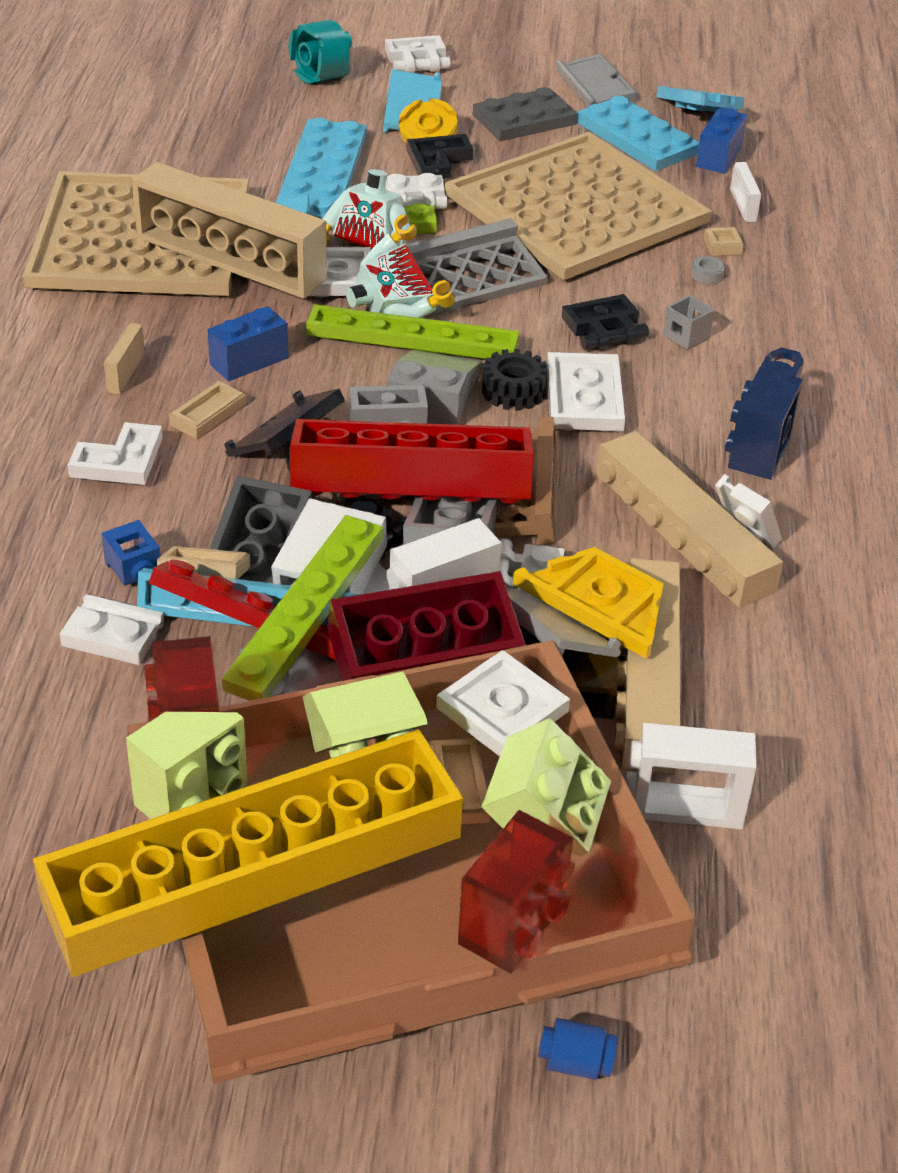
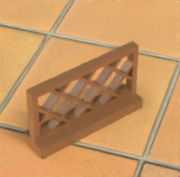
(542, 505)

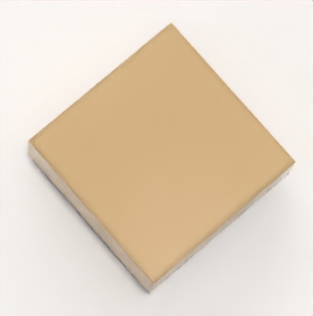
(723, 241)

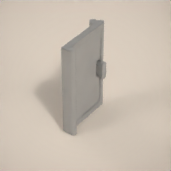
(594, 79)
(551, 624)

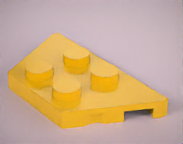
(600, 595)

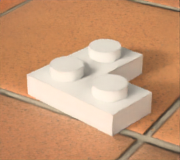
(123, 463)

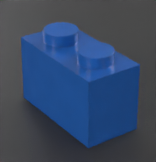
(721, 140)
(248, 343)

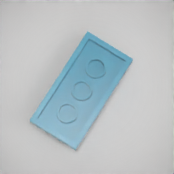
(638, 133)

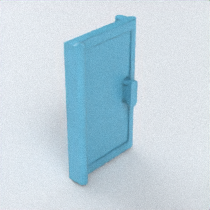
(405, 89)

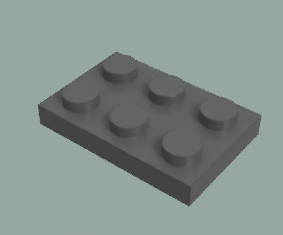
(524, 114)

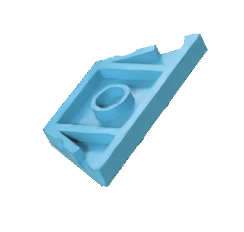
(699, 99)

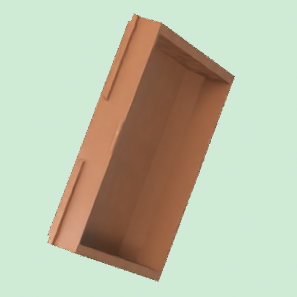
(383, 945)

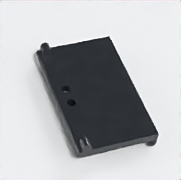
(279, 429)

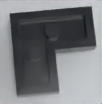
(436, 153)

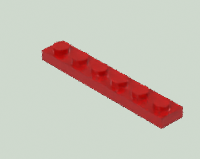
(219, 595)

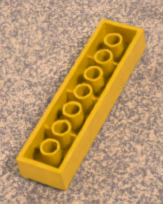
(246, 850)

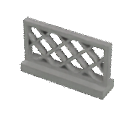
(475, 244)

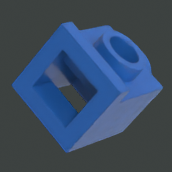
(129, 561)

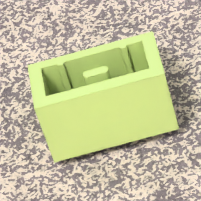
(360, 711)
(186, 760)
(550, 780)

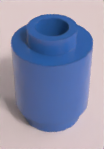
(578, 1049)

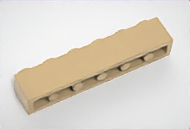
(689, 519)
(652, 683)

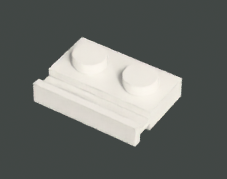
(750, 510)
(112, 629)

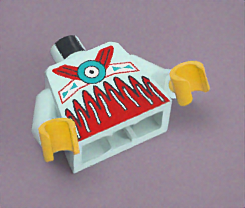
(365, 212)
(393, 280)

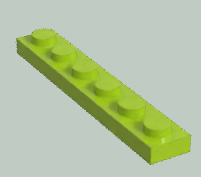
(409, 332)
(302, 610)

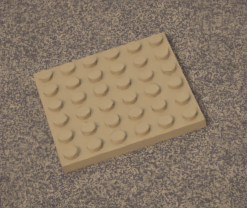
(579, 203)
(93, 243)

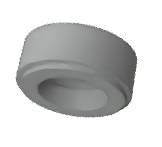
(707, 270)

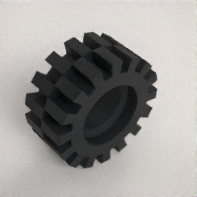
(514, 379)

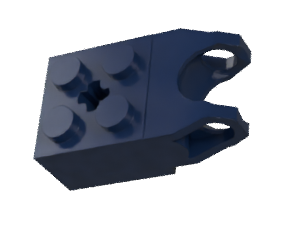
(765, 415)

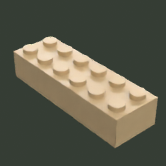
(230, 229)

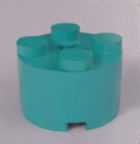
(320, 51)

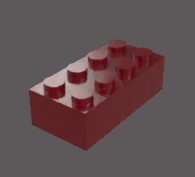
(422, 625)

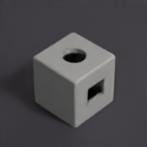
(683, 327)

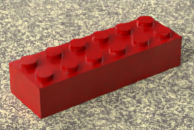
(412, 460)

